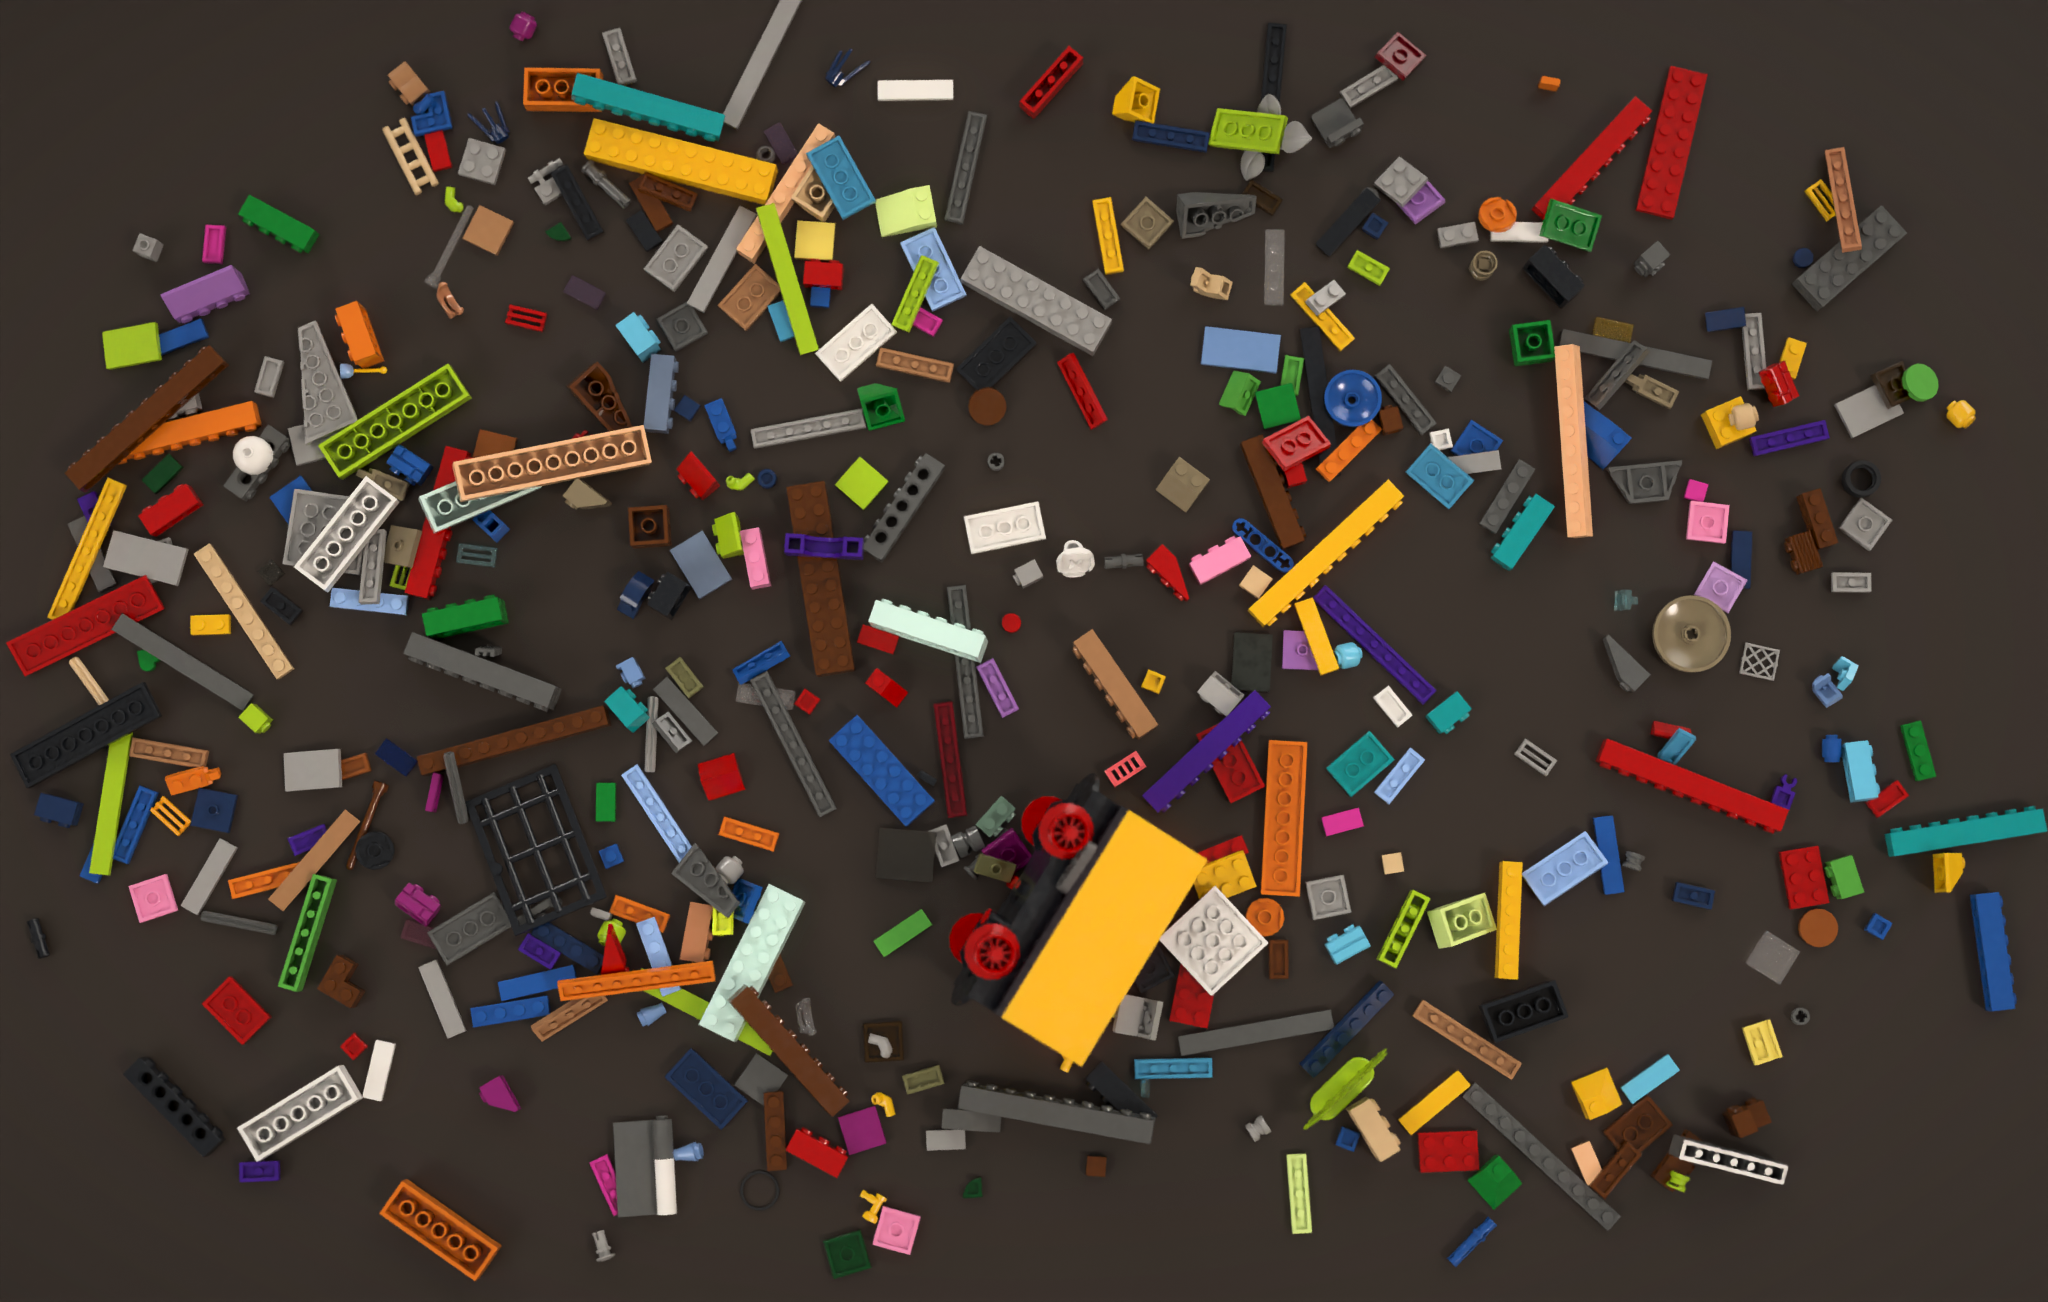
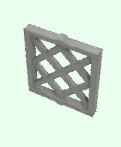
(1762, 648)

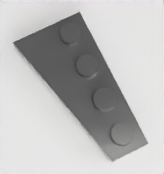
(703, 879)

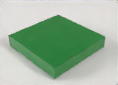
(1277, 405)

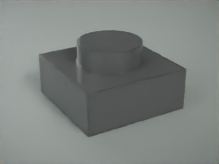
(1447, 379)

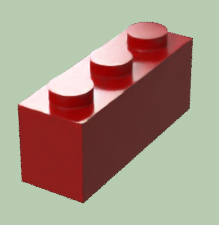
(170, 509)
(817, 1152)

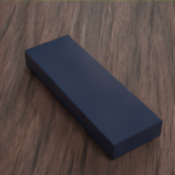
(1741, 555)

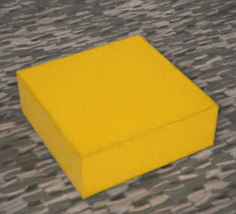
(1153, 681)

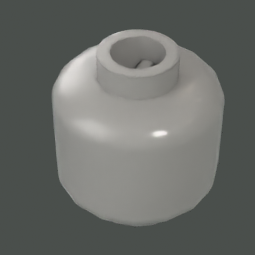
(730, 869)

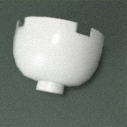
(252, 455)

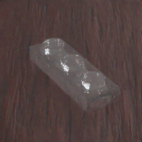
(748, 695)

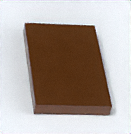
(1638, 1125)

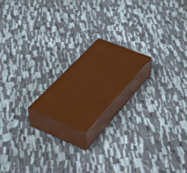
(1278, 959)

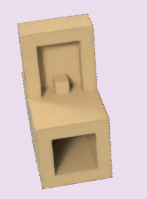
(1210, 285)

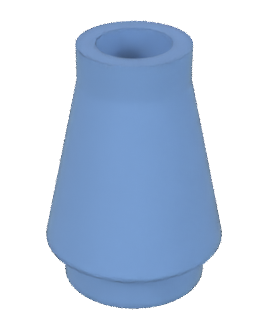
(650, 1014)
(690, 1152)

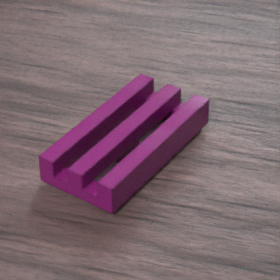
(434, 792)

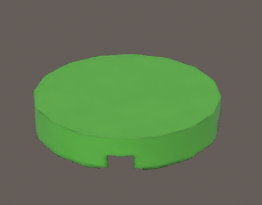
(1920, 382)

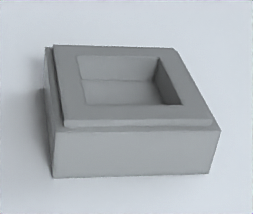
(601, 914)

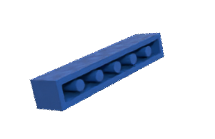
(1992, 951)

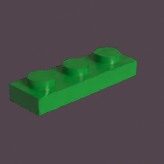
(1918, 751)

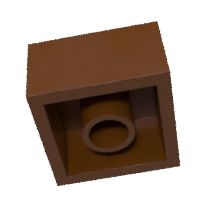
(649, 526)

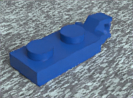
(722, 423)

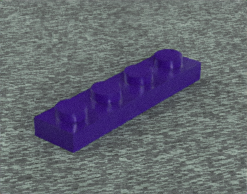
(1789, 438)

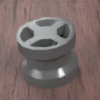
(1633, 861)

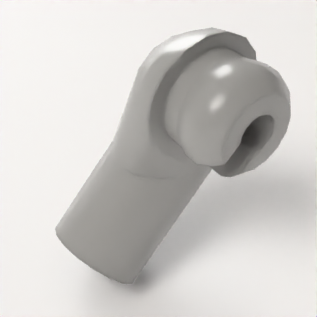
(883, 1044)

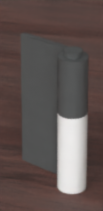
(645, 1167)

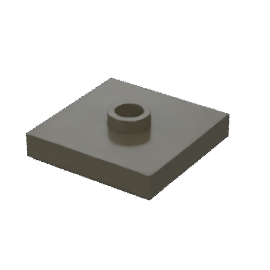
(1147, 223)
(402, 546)

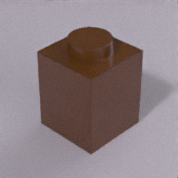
(1390, 420)

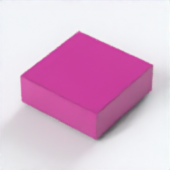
(1695, 490)

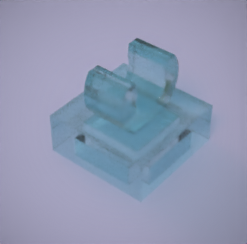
(1624, 600)

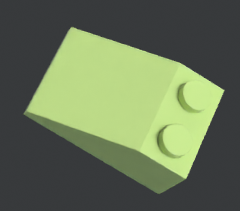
(906, 211)
(1461, 920)

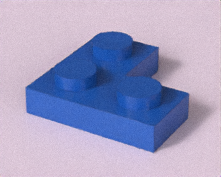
(436, 119)

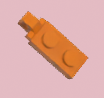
(191, 779)

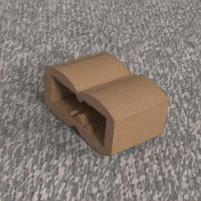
(408, 83)

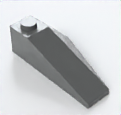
(1204, 211)

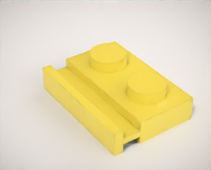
(1762, 1042)

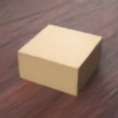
(1255, 582)

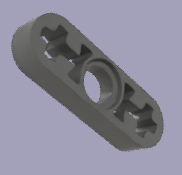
(1076, 867)

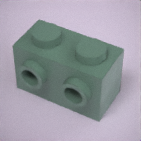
(996, 816)

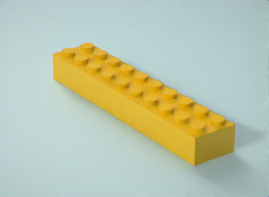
(681, 161)

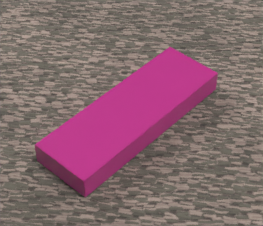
(606, 1177)

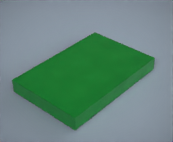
(1570, 225)

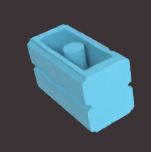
(1346, 944)

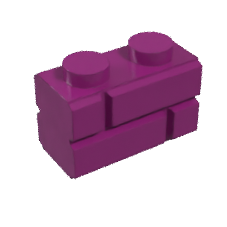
(418, 904)

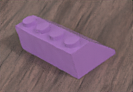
(205, 294)

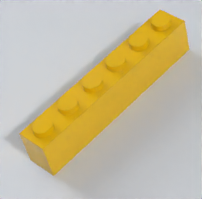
(1508, 920)

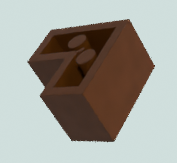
(337, 983)
(1746, 1118)

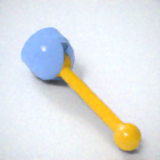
(347, 370)

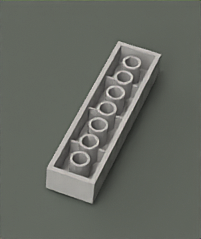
(1036, 301)

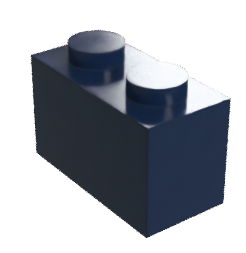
(58, 809)

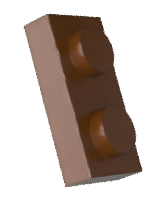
(779, 976)

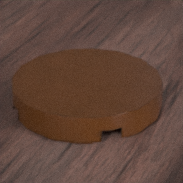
(987, 406)

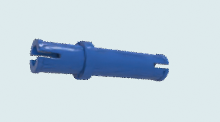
(1472, 1241)

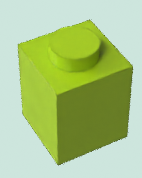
(256, 719)

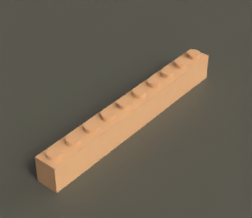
(1573, 441)

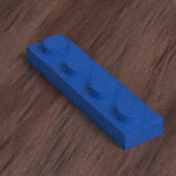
(510, 1011)

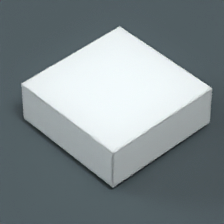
(1441, 439)

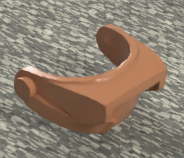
(444, 293)

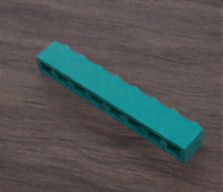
(647, 107)
(1965, 832)

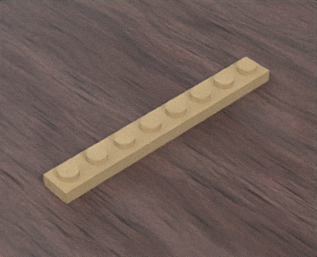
(244, 611)

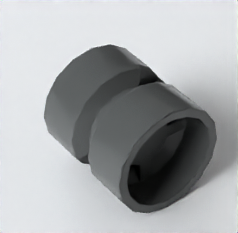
(968, 841)

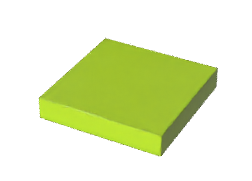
(861, 483)

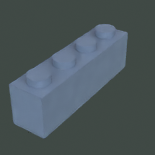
(660, 393)

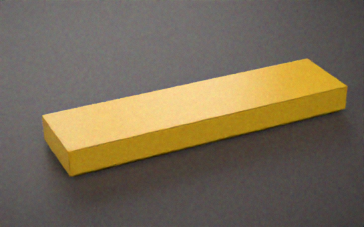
(1108, 235)
(1327, 321)
(1316, 636)
(1434, 1102)

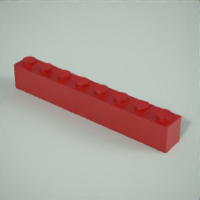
(1596, 156)
(432, 546)

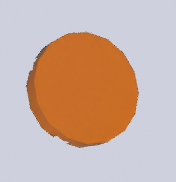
(1497, 214)
(1265, 916)

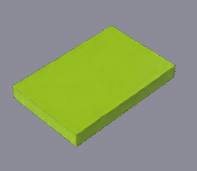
(132, 346)

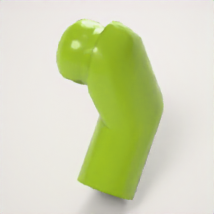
(451, 202)
(739, 484)

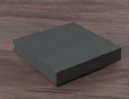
(682, 326)
(760, 1077)

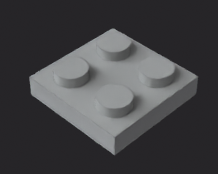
(482, 161)
(1401, 182)

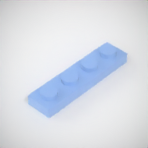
(388, 602)
(655, 948)

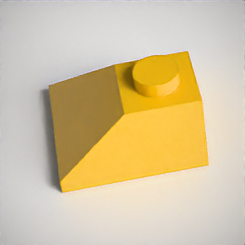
(1136, 101)
(1947, 870)
(1596, 1094)

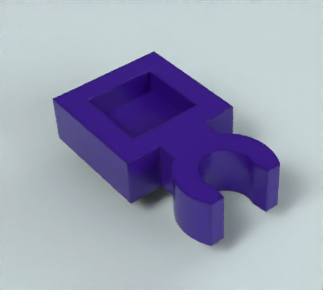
(1783, 795)

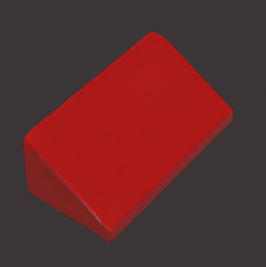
(1665, 730)

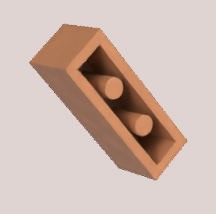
(697, 933)

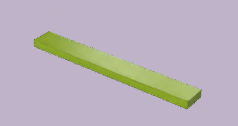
(787, 279)
(110, 806)
(697, 1006)

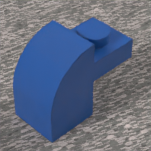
(491, 525)

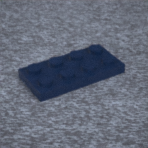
(706, 1088)

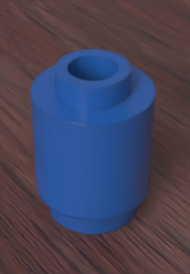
(1831, 748)

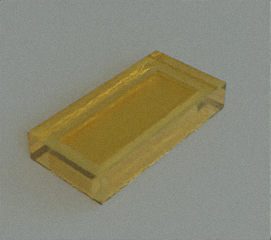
(1612, 329)

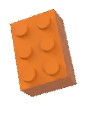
(358, 335)

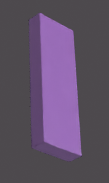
(997, 688)

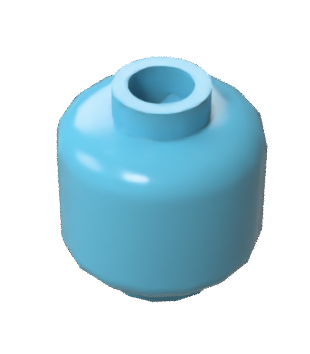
(1347, 655)

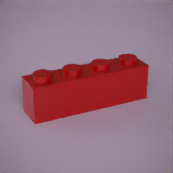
(1051, 82)

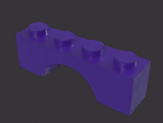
(824, 547)

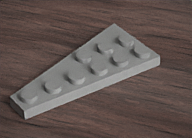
(323, 392)

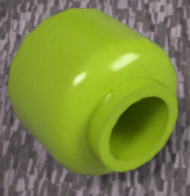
(620, 931)

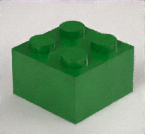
(1532, 343)

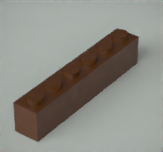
(1272, 493)

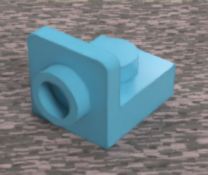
(1846, 672)

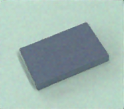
(701, 564)

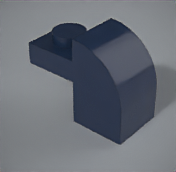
(634, 594)

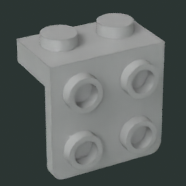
(1138, 1017)

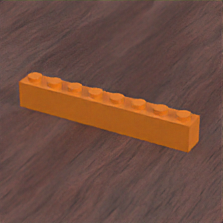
(198, 428)

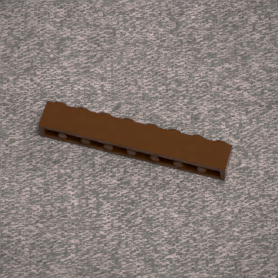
(788, 1050)

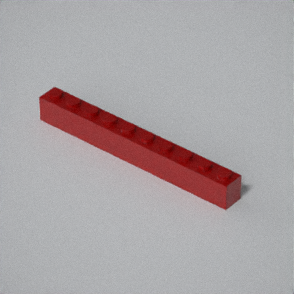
(1691, 785)

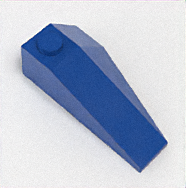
(1602, 437)

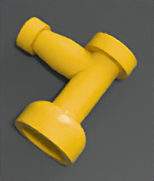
(877, 1201)

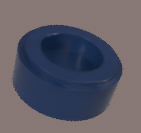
(1803, 258)
(767, 478)

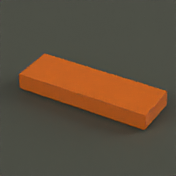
(749, 834)
(637, 912)

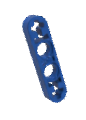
(1260, 548)

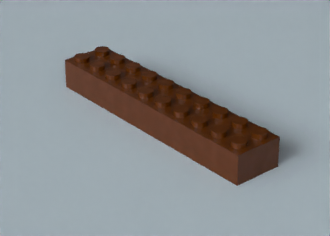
(821, 583)

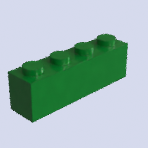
(278, 224)

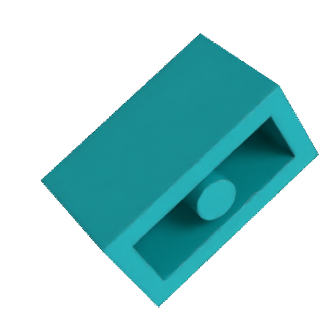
(625, 707)
(1449, 712)

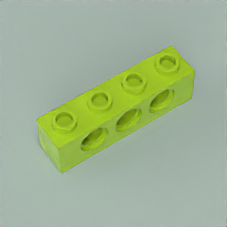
(1403, 928)

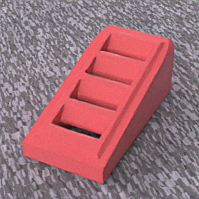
(1111, 777)

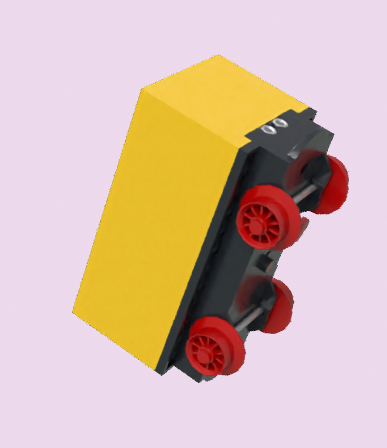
(1069, 958)

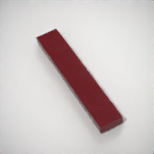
(950, 759)

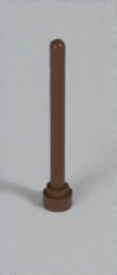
(378, 789)

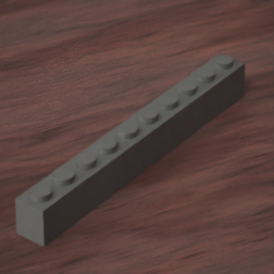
(1056, 1112)

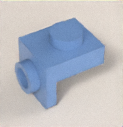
(1826, 690)

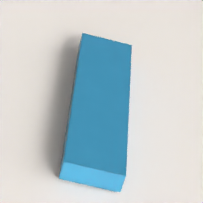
(1173, 1068)

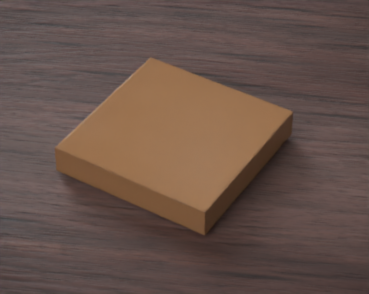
(488, 230)

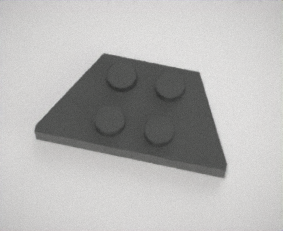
(1646, 481)

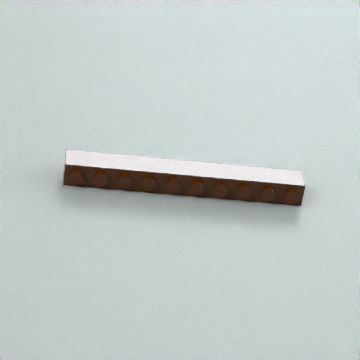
(146, 418)
(517, 740)

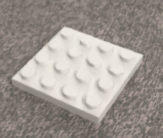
(1213, 940)

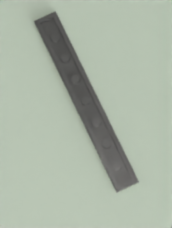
(1656, 359)
(182, 662)
(965, 667)
(793, 744)
(1256, 1032)

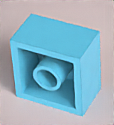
(636, 334)

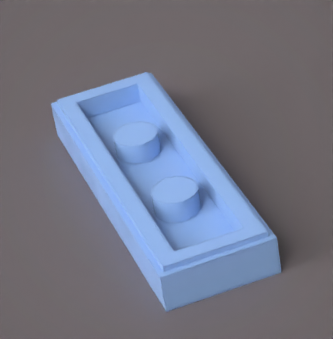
(1399, 776)

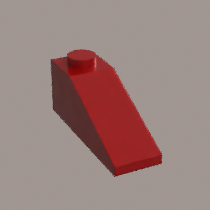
(614, 958)

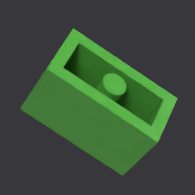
(1843, 877)

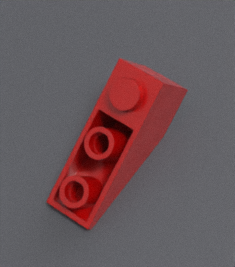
(1167, 567)

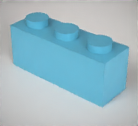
(1860, 771)

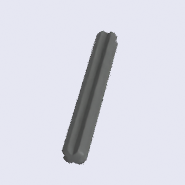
(456, 788)
(238, 922)

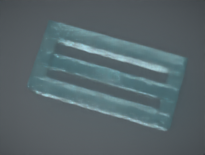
(493, 557)

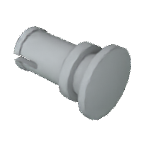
(602, 1246)

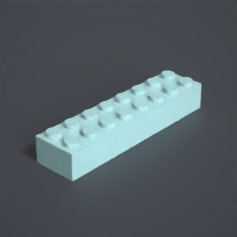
(753, 959)

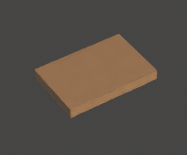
(750, 297)

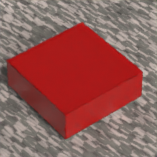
(807, 701)
(353, 1046)

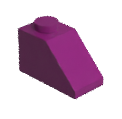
(499, 1094)

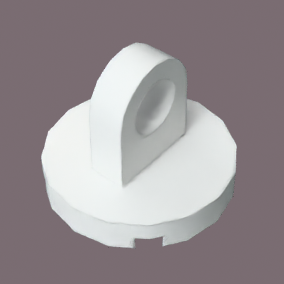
(1075, 560)

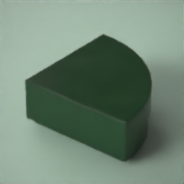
(558, 233)
(973, 1189)

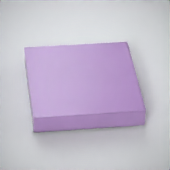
(1721, 586)

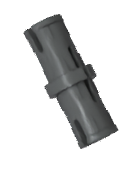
(1123, 561)

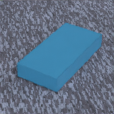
(781, 321)
(1676, 746)

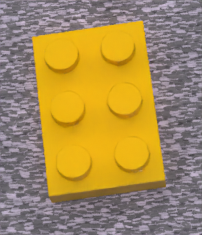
(1228, 874)

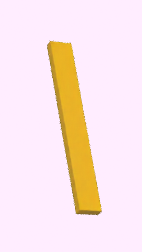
(88, 548)

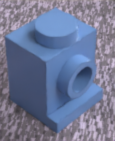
(631, 672)

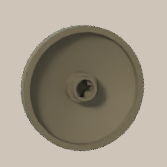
(1691, 634)

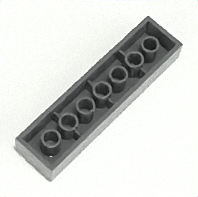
(488, 674)

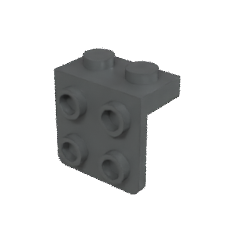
(1336, 123)

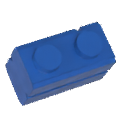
(410, 465)

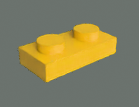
(1792, 355)
(210, 624)

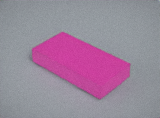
(214, 244)
(927, 322)
(1342, 821)

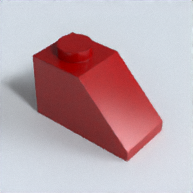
(886, 687)

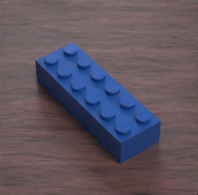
(881, 770)

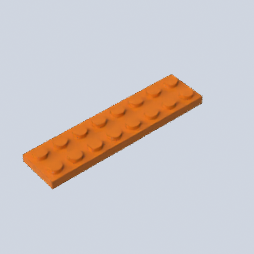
(1284, 818)

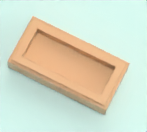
(1586, 1161)

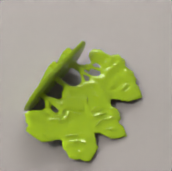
(1343, 1088)

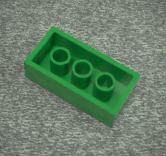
(465, 618)

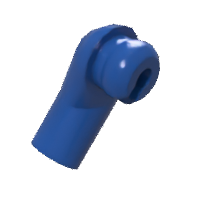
(421, 107)

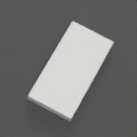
(856, 342)
(1004, 527)

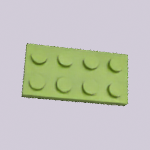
(1248, 131)

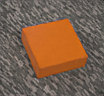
(1549, 83)

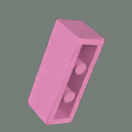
(755, 558)
(1219, 559)

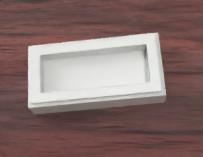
(1392, 706)

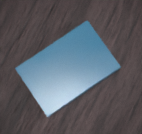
(1439, 476)

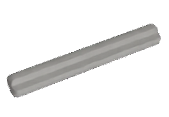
(651, 735)

